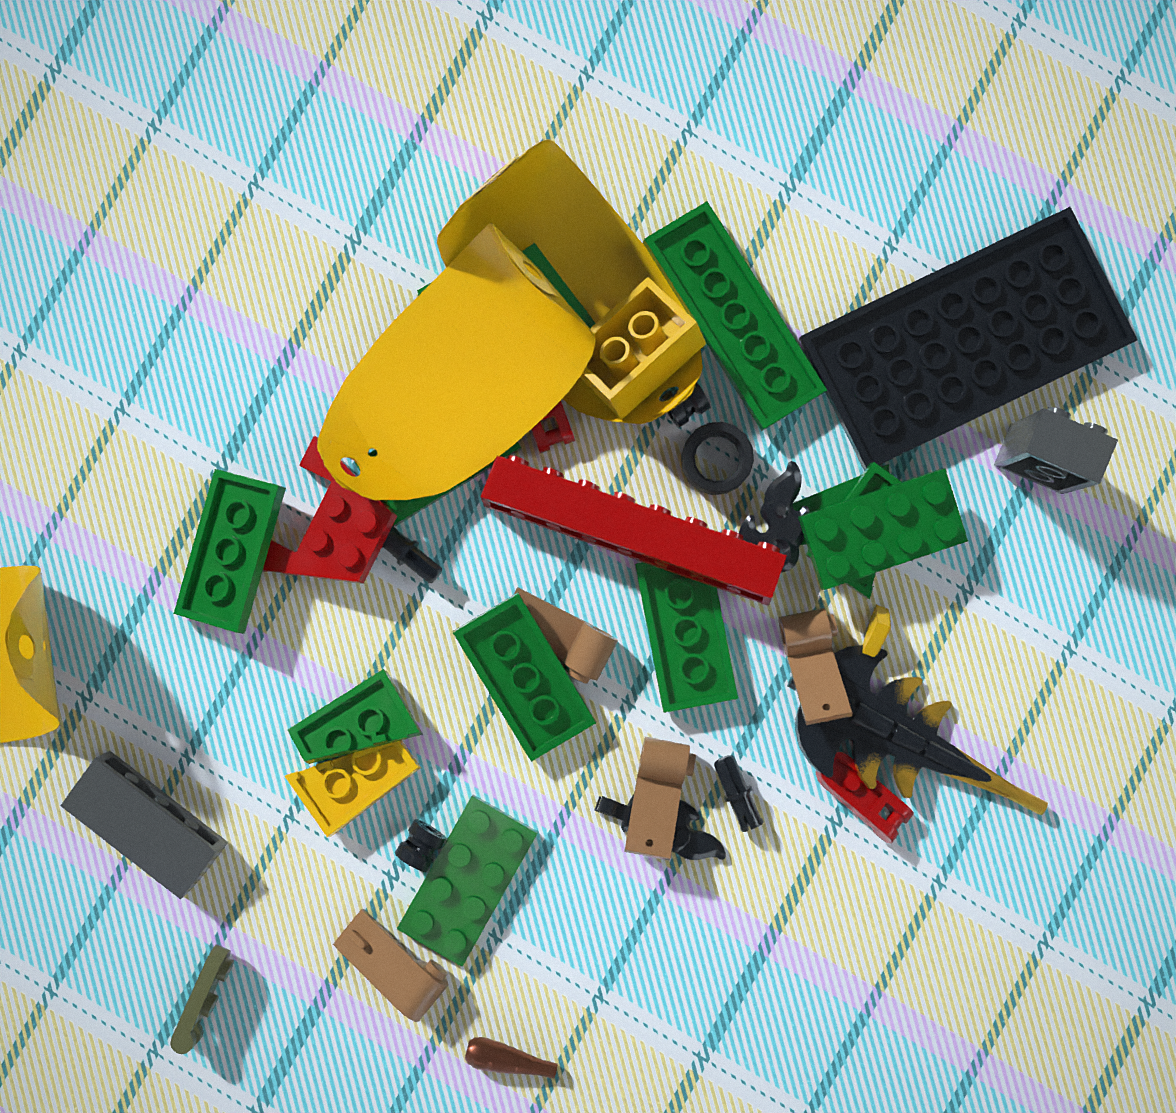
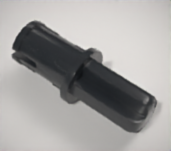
(408, 553)
(738, 793)

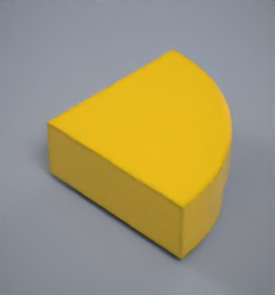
(877, 631)

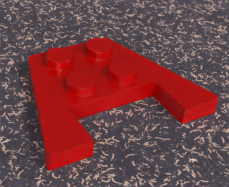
(341, 536)

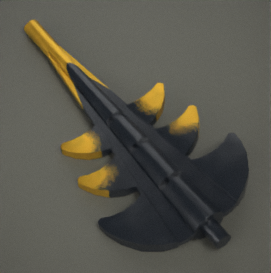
(883, 728)

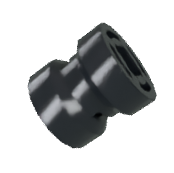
(696, 402)
(420, 845)

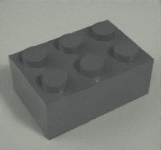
(1056, 451)

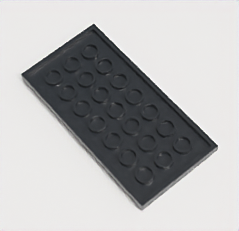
(968, 338)

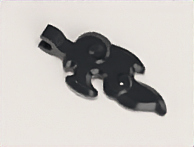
(780, 516)
(687, 842)

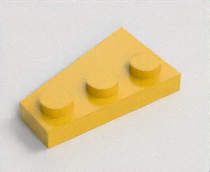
(351, 784)

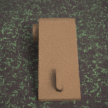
(574, 641)
(813, 665)
(657, 797)
(404, 981)

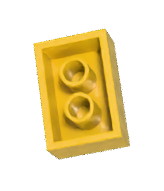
(640, 347)

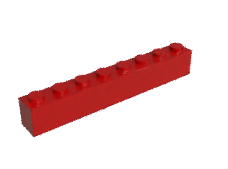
(633, 529)

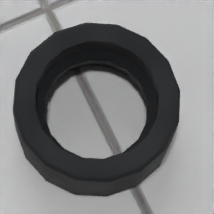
(726, 431)

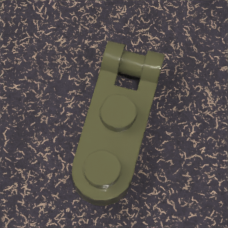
(202, 1000)

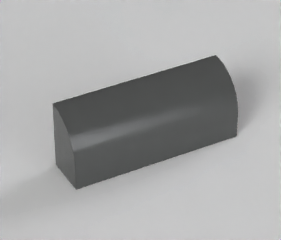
(144, 824)

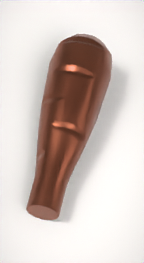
(500, 1058)

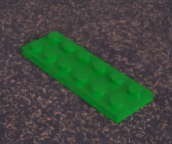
(734, 315)

